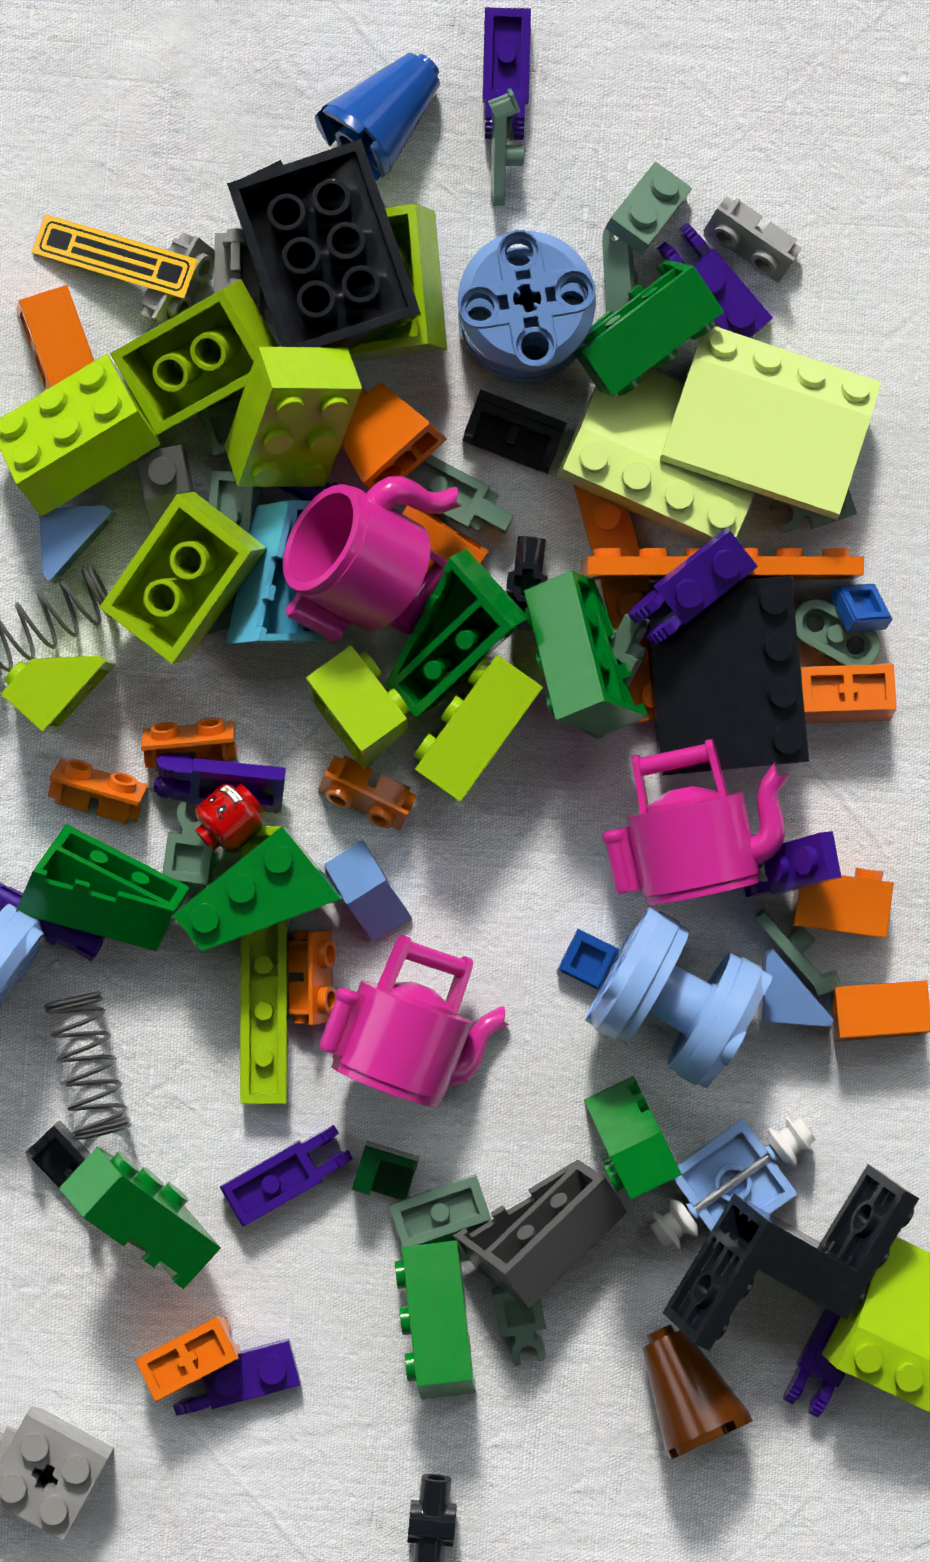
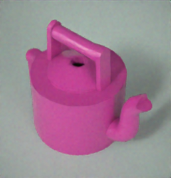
(363, 558)
(693, 836)
(405, 1033)

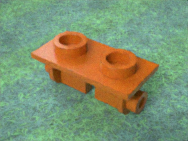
(207, 738)
(77, 782)
(347, 787)
(315, 956)

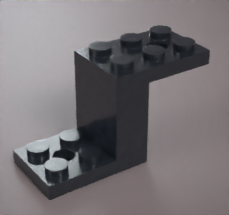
(823, 1271)

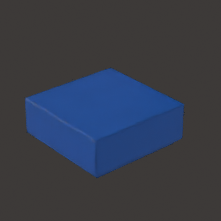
(861, 607)
(588, 959)

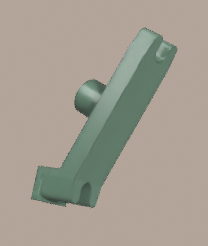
(502, 154)
(618, 271)
(794, 948)

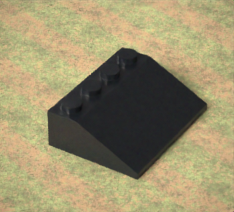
(324, 250)
(732, 679)

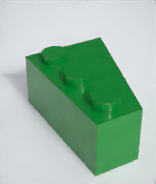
(648, 328)
(457, 630)
(577, 657)
(102, 891)
(257, 892)
(635, 1146)
(140, 1211)
(435, 1320)

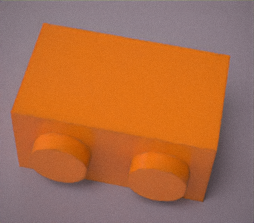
(846, 904)

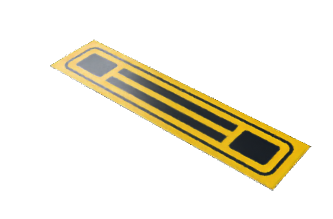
(114, 256)

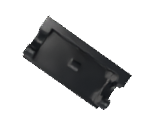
(514, 431)
(58, 1153)

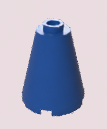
(382, 110)

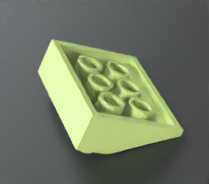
(771, 421)
(619, 460)

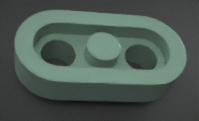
(833, 635)

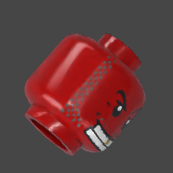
(229, 818)

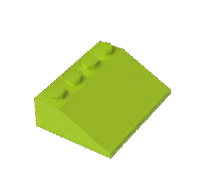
(890, 1329)

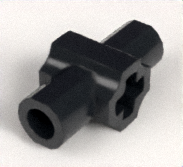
(528, 559)
(432, 1519)

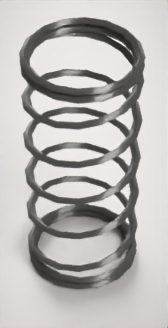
(96, 590)
(109, 1124)

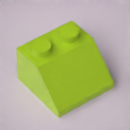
(53, 687)
(358, 705)

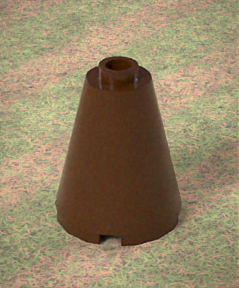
(689, 1393)

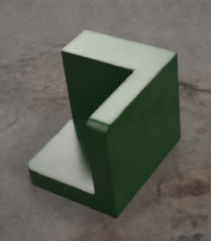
(385, 1171)

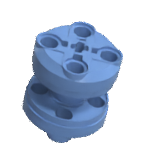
(501, 289)

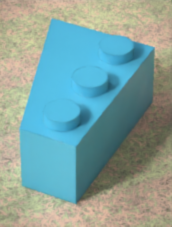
(264, 595)

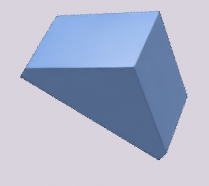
(68, 534)
(367, 891)
(787, 997)

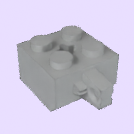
(27, 1451)

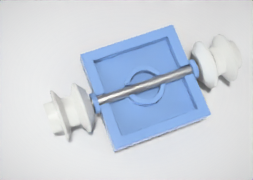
(728, 1166)

